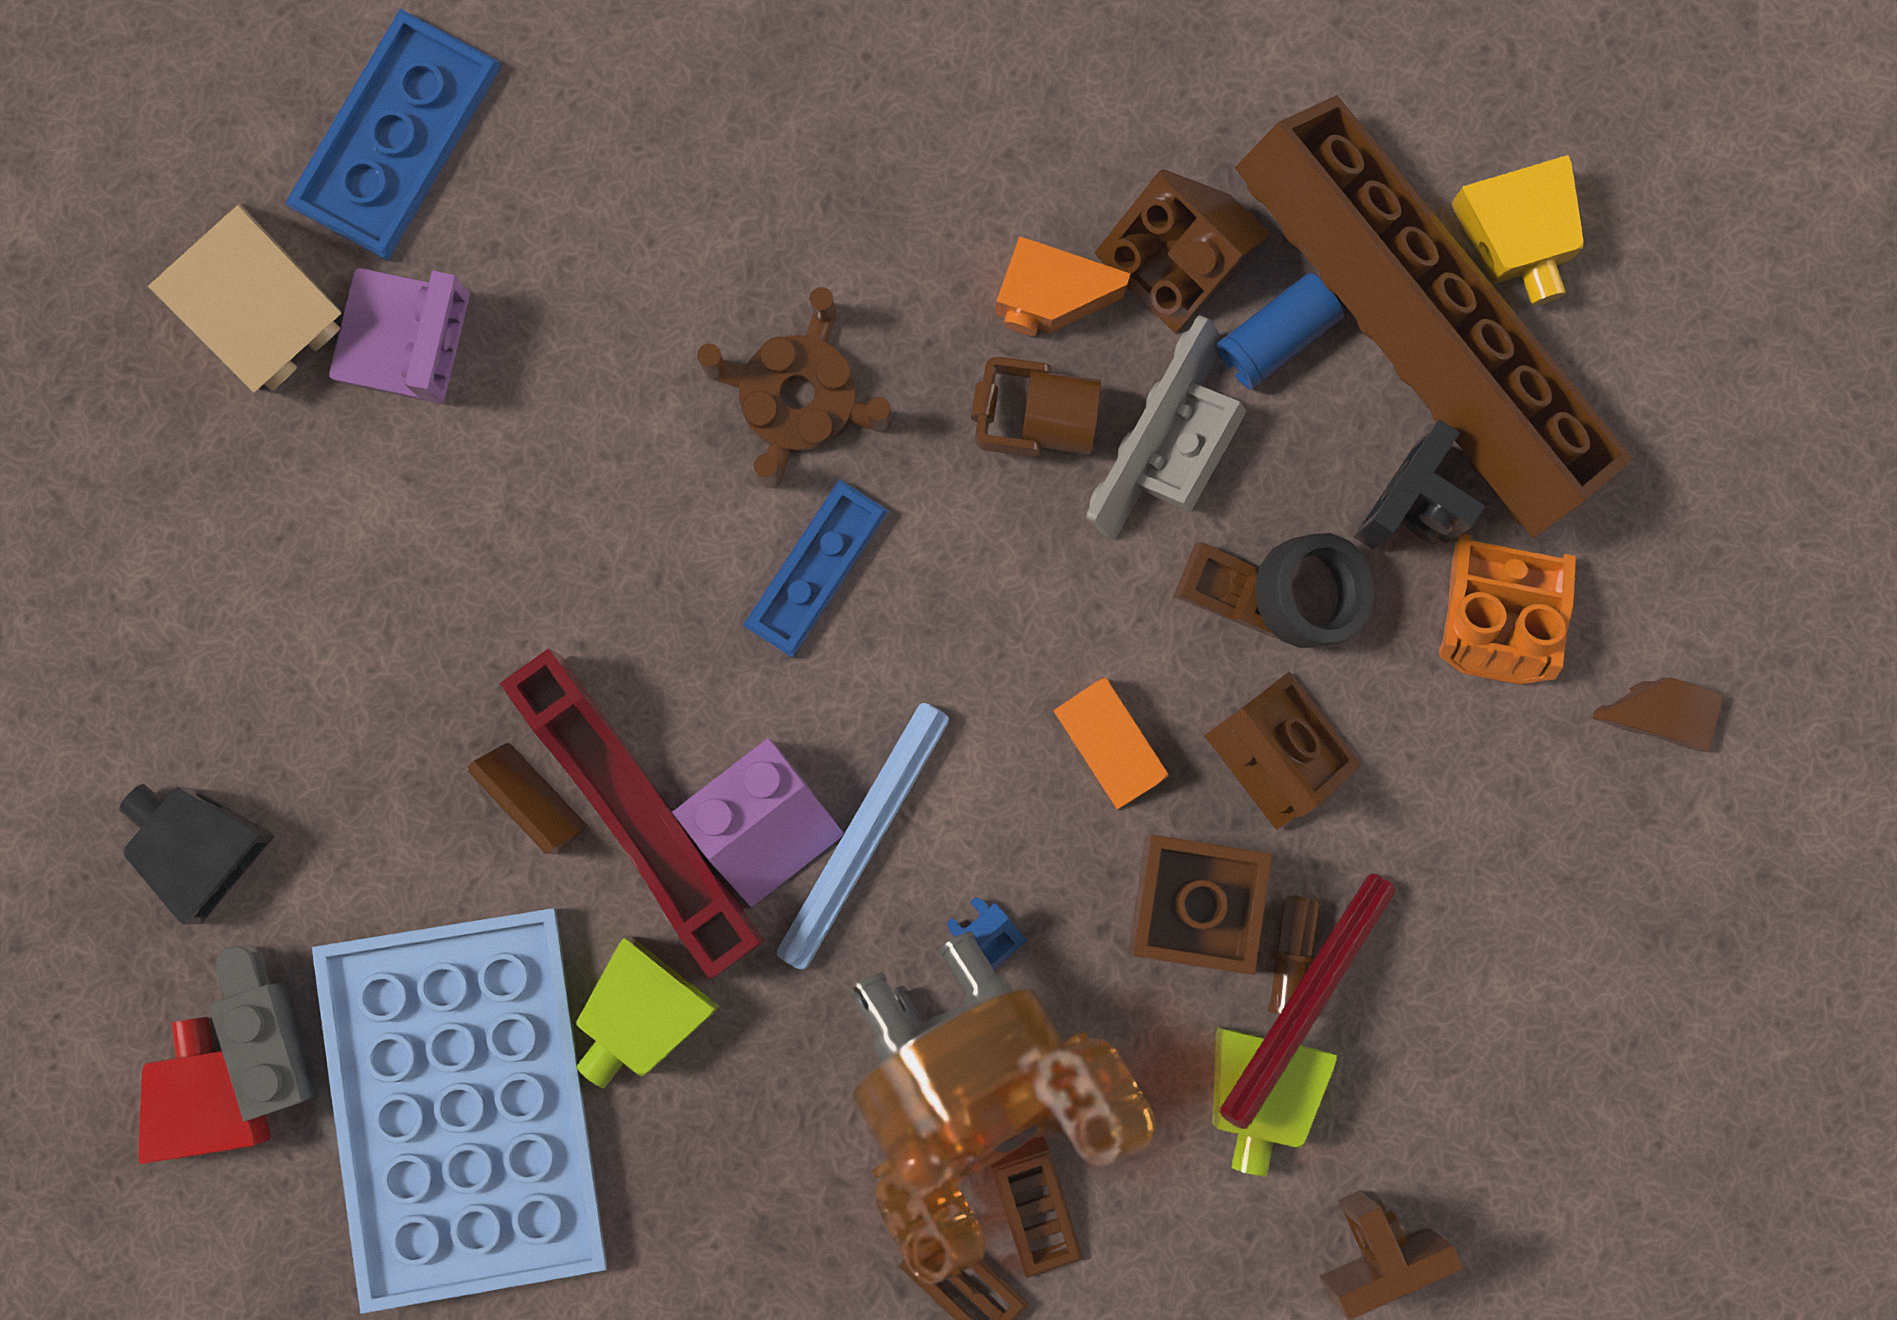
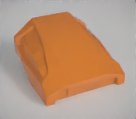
(1517, 609)

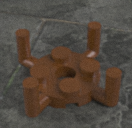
(790, 359)

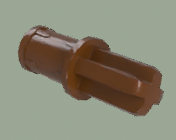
(1294, 948)

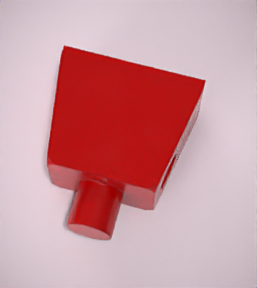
(191, 1101)

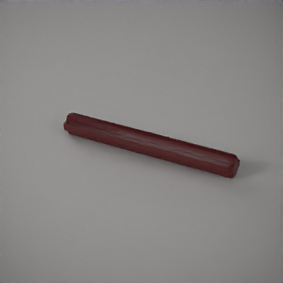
(1307, 1002)

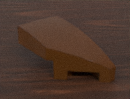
(1222, 587)
(1667, 711)

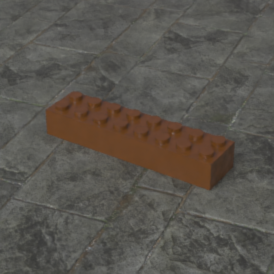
(1433, 313)

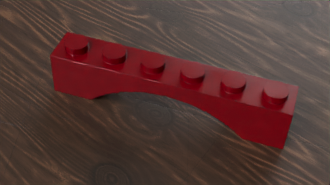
(634, 811)

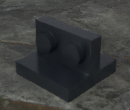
(1428, 501)

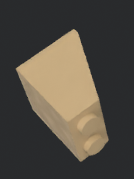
(247, 300)

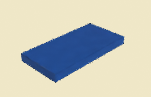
(393, 134)

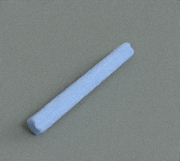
(862, 836)

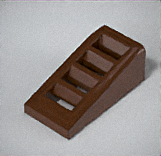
(1029, 1156)

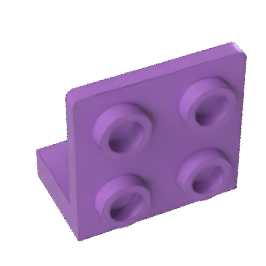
(400, 334)

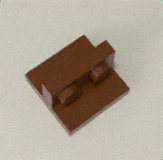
(1283, 751)
(1390, 1260)

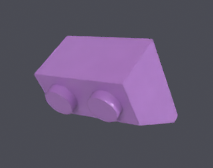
(758, 822)

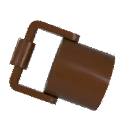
(1057, 414)

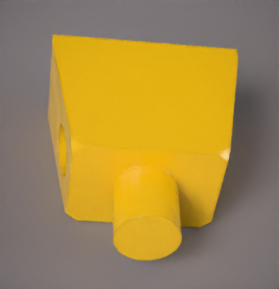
(1524, 225)

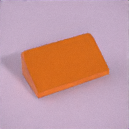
(1111, 743)

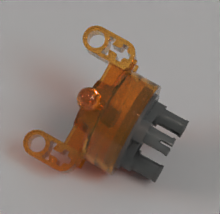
(971, 1093)

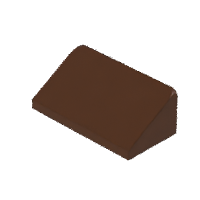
(527, 798)

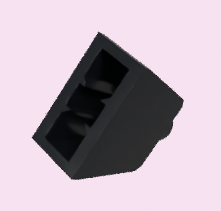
(189, 848)

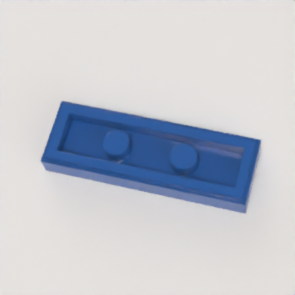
(815, 568)

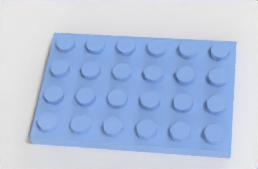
(458, 1110)

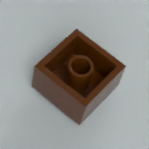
(1200, 904)

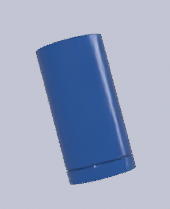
(1280, 330)

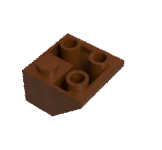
(1181, 245)

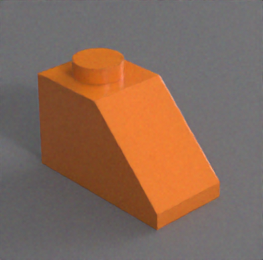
(1054, 288)

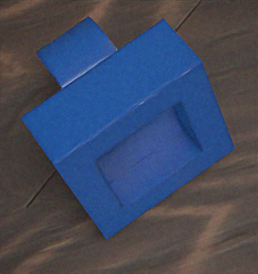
(993, 932)

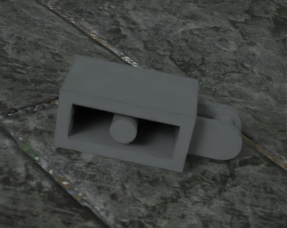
(260, 1035)

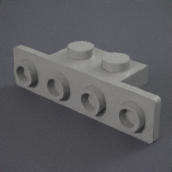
(1175, 438)

